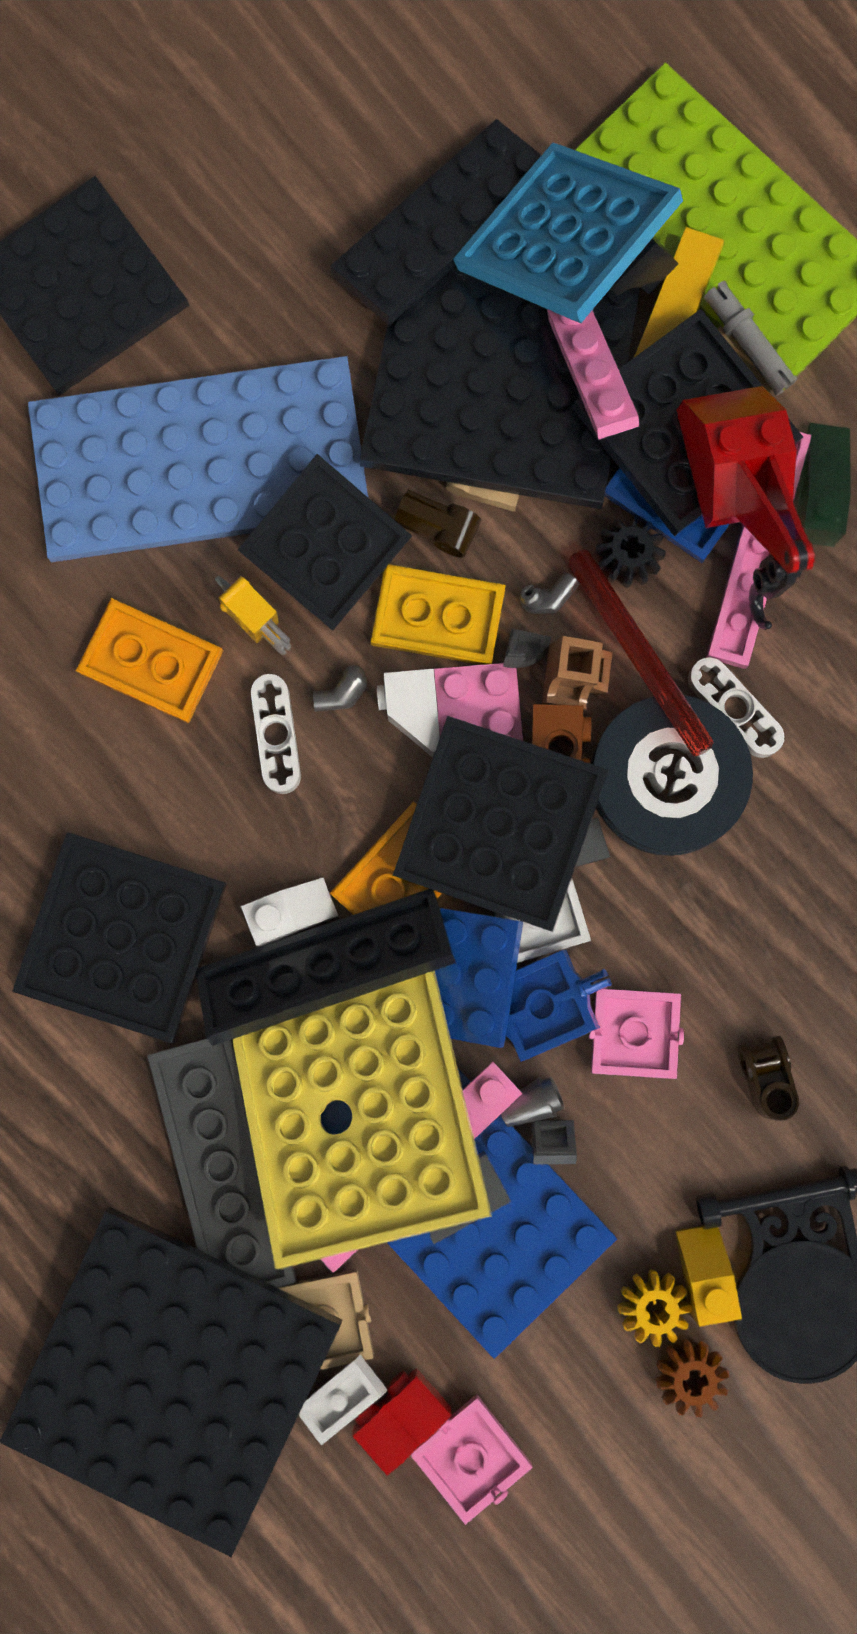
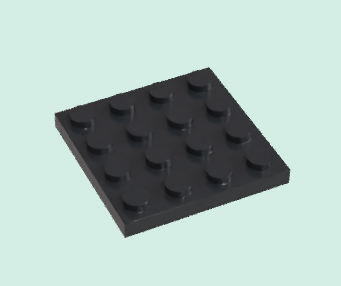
(82, 286)
(679, 366)
(500, 823)
(119, 937)

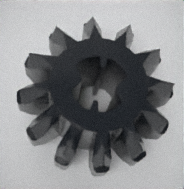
(643, 546)

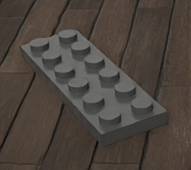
(215, 1156)

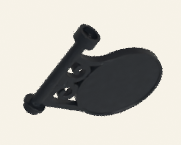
(798, 1291)

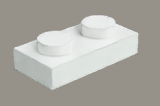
(341, 1399)

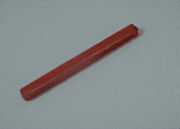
(641, 653)

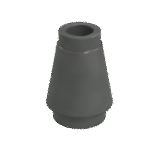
(538, 1102)

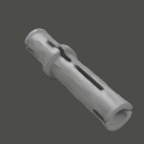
(740, 325)

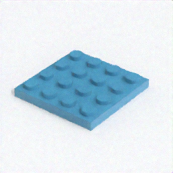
(568, 231)

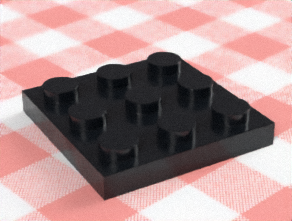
(325, 542)

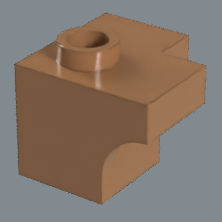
(575, 670)

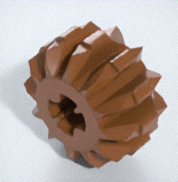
(705, 1385)

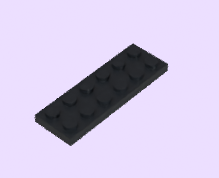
(431, 226)
(323, 966)

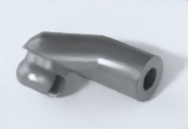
(548, 600)
(345, 693)

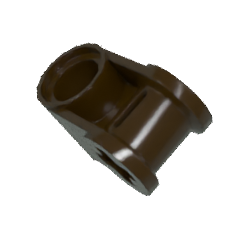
(769, 1075)

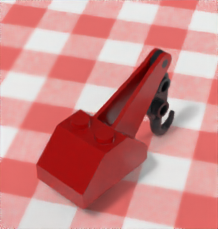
(746, 474)

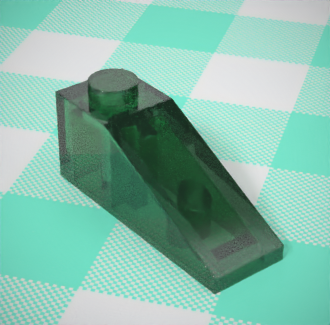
(825, 485)

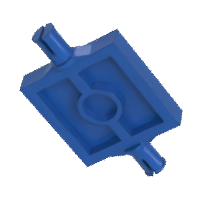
(551, 1005)

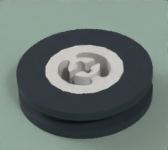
(717, 790)

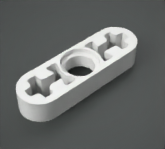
(723, 677)
(261, 706)

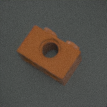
(561, 722)

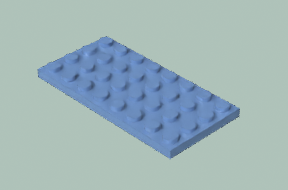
(187, 455)

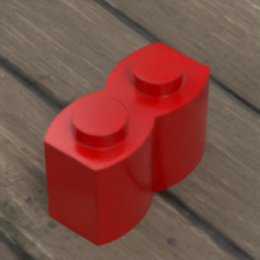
(401, 1420)

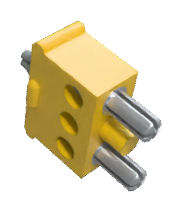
(252, 613)

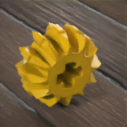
(669, 1298)

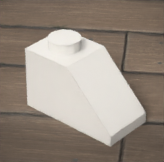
(412, 706)
(289, 911)

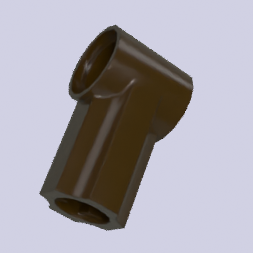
(447, 527)

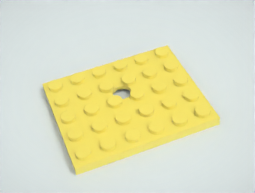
(410, 1142)

